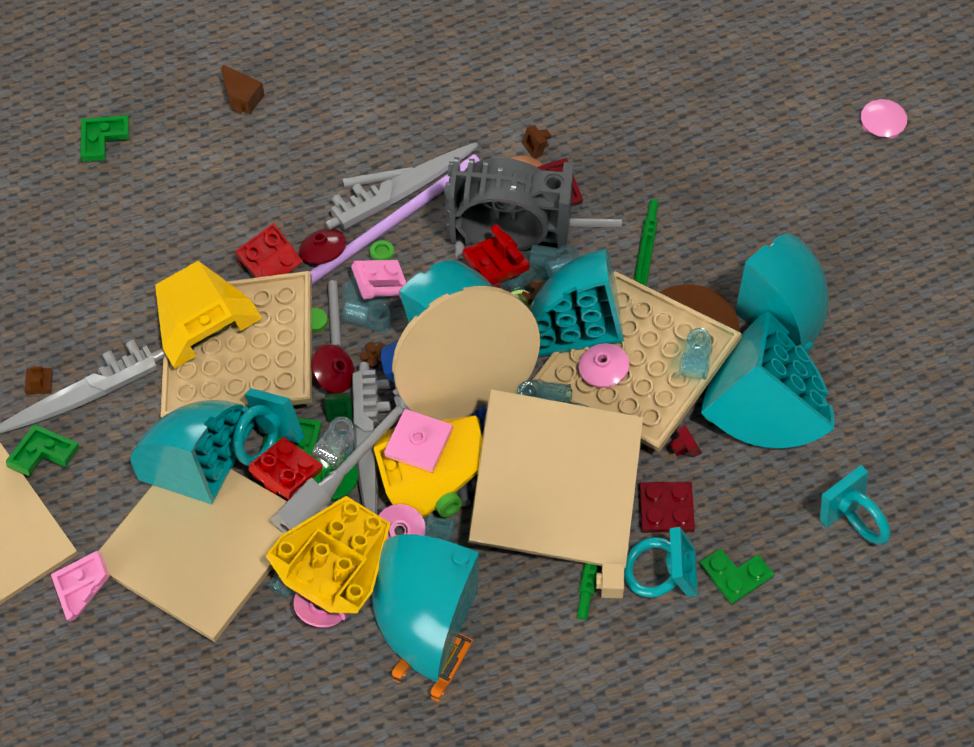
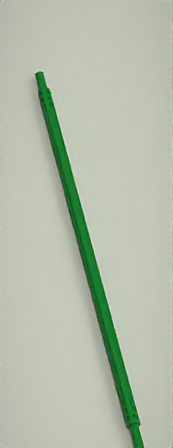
(641, 275)

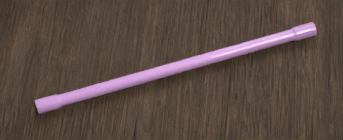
(386, 224)

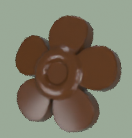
(372, 354)

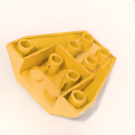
(197, 305)
(422, 488)
(332, 556)

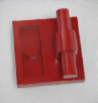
(268, 254)
(496, 257)
(284, 468)

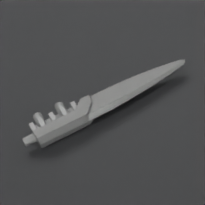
(391, 191)
(92, 387)
(366, 416)

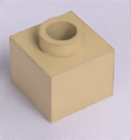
(611, 581)

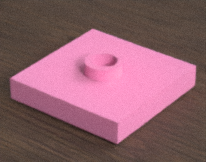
(418, 440)

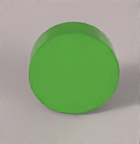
(382, 250)
(319, 320)
(448, 504)

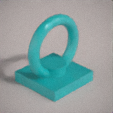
(273, 417)
(846, 498)
(679, 560)

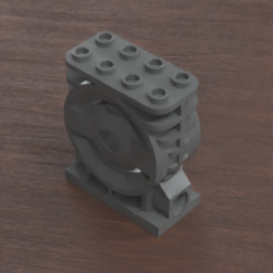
(511, 193)

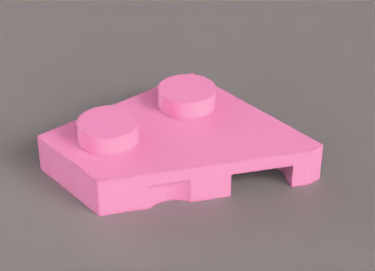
(79, 583)

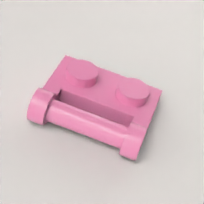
(378, 273)

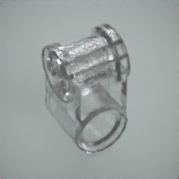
(332, 446)

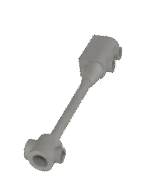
(315, 496)

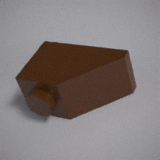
(242, 91)

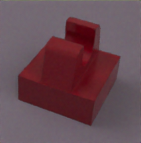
(685, 443)

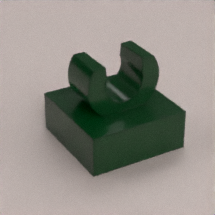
(338, 406)

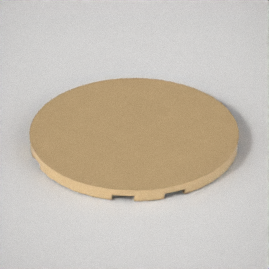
(464, 350)

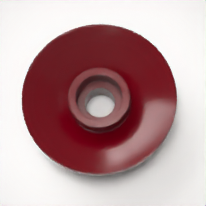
(322, 246)
(325, 370)

